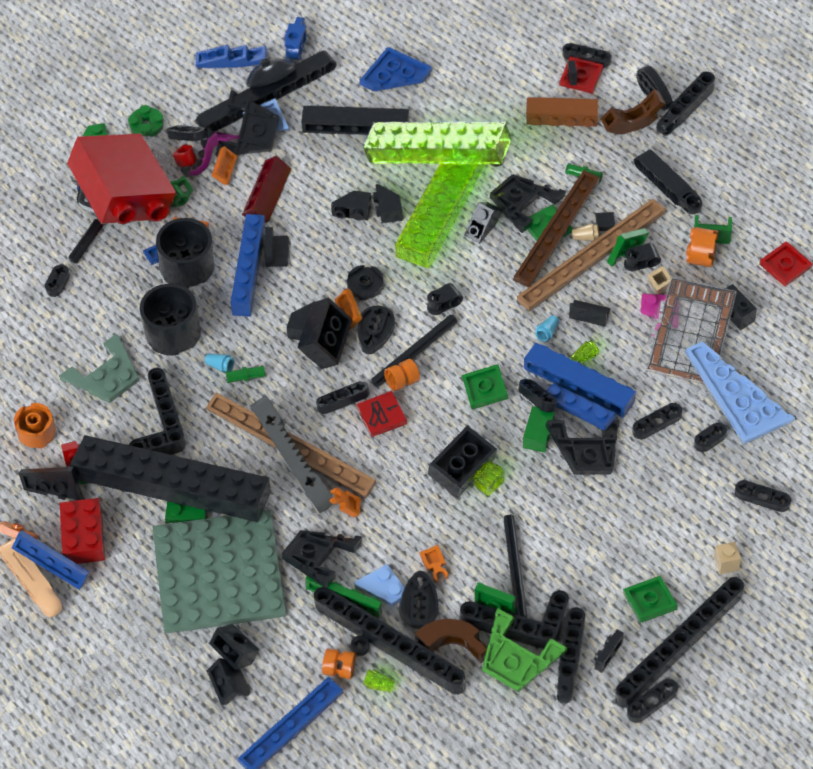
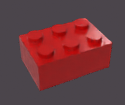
(82, 530)

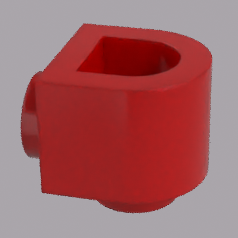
(185, 156)
(69, 450)

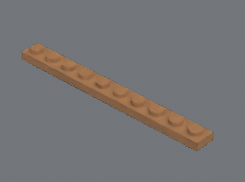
(588, 256)
(316, 458)

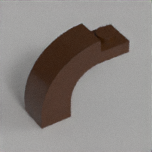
(633, 119)
(452, 632)

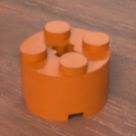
(702, 247)
(35, 425)

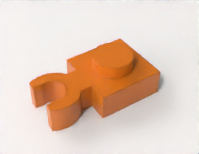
(348, 502)
(434, 560)

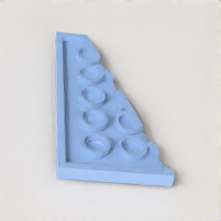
(740, 400)

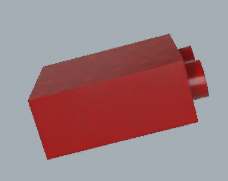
(121, 178)

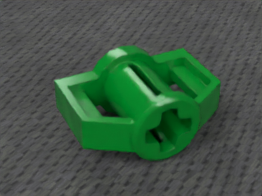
(184, 197)

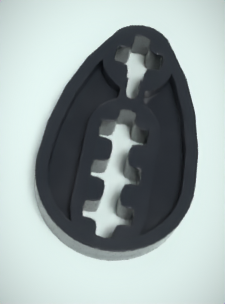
(648, 80)
(384, 328)
(429, 602)

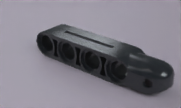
(686, 103)
(668, 182)
(570, 665)

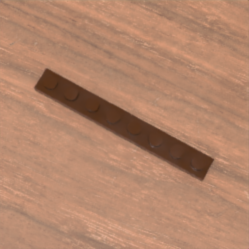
(556, 229)

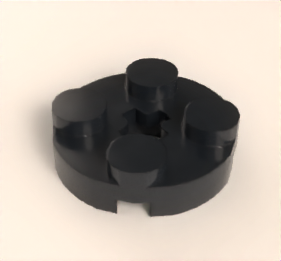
(368, 290)

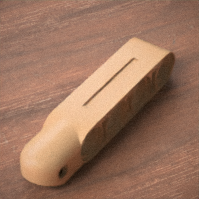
(31, 580)

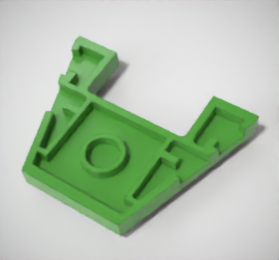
(513, 663)

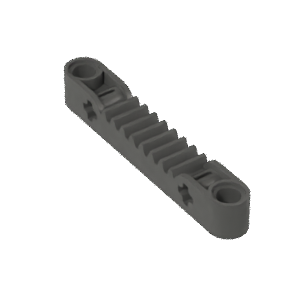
(267, 414)

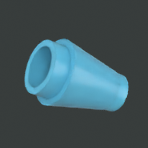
(547, 328)
(220, 362)

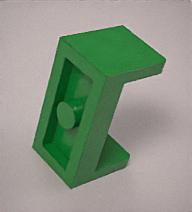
(724, 230)
(536, 434)

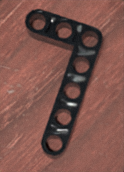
(166, 438)
(520, 623)

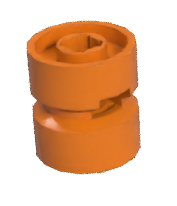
(402, 374)
(332, 660)

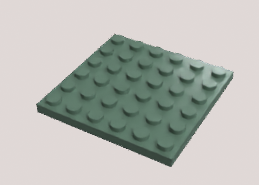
(217, 572)

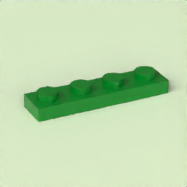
(369, 604)

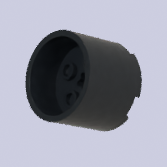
(185, 252)
(170, 319)

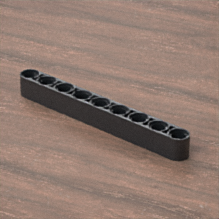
(304, 73)
(394, 647)
(675, 649)

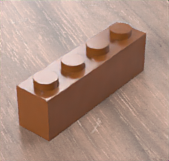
(561, 111)

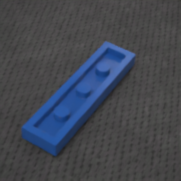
(582, 407)
(50, 559)

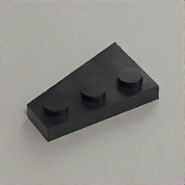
(54, 481)

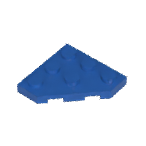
(393, 71)

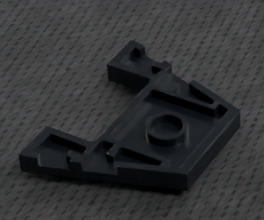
(257, 127)
(518, 193)
(586, 455)
(311, 549)

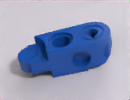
(295, 39)

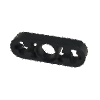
(575, 48)
(186, 133)
(354, 393)
(537, 395)
(653, 428)
(750, 486)
(655, 692)

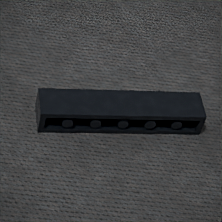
(348, 119)

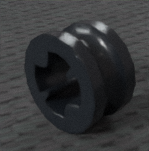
(365, 648)

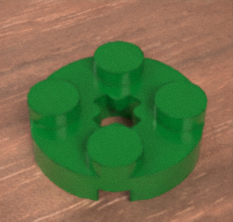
(143, 114)

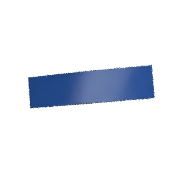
(230, 58)

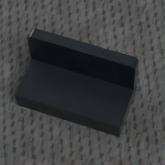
(276, 249)
(589, 313)
(227, 681)

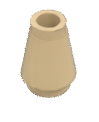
(587, 233)

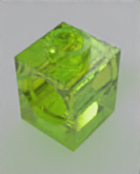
(489, 478)

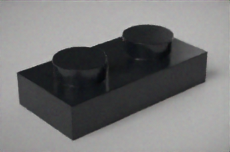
(604, 656)

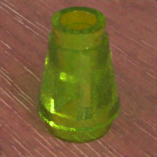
(585, 352)
(378, 681)

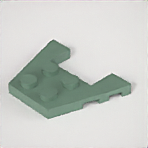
(110, 378)

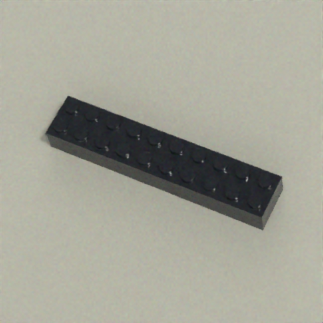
(171, 478)

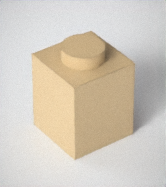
(659, 280)
(727, 558)

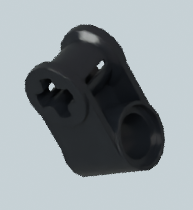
(644, 256)
(446, 297)

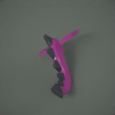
(205, 154)

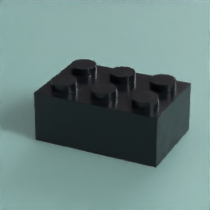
(325, 333)
(461, 461)

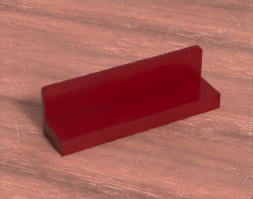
(267, 188)

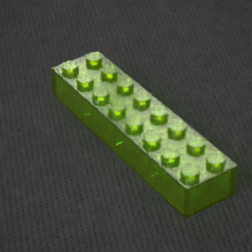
(437, 142)
(436, 213)

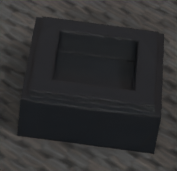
(572, 73)
(605, 220)

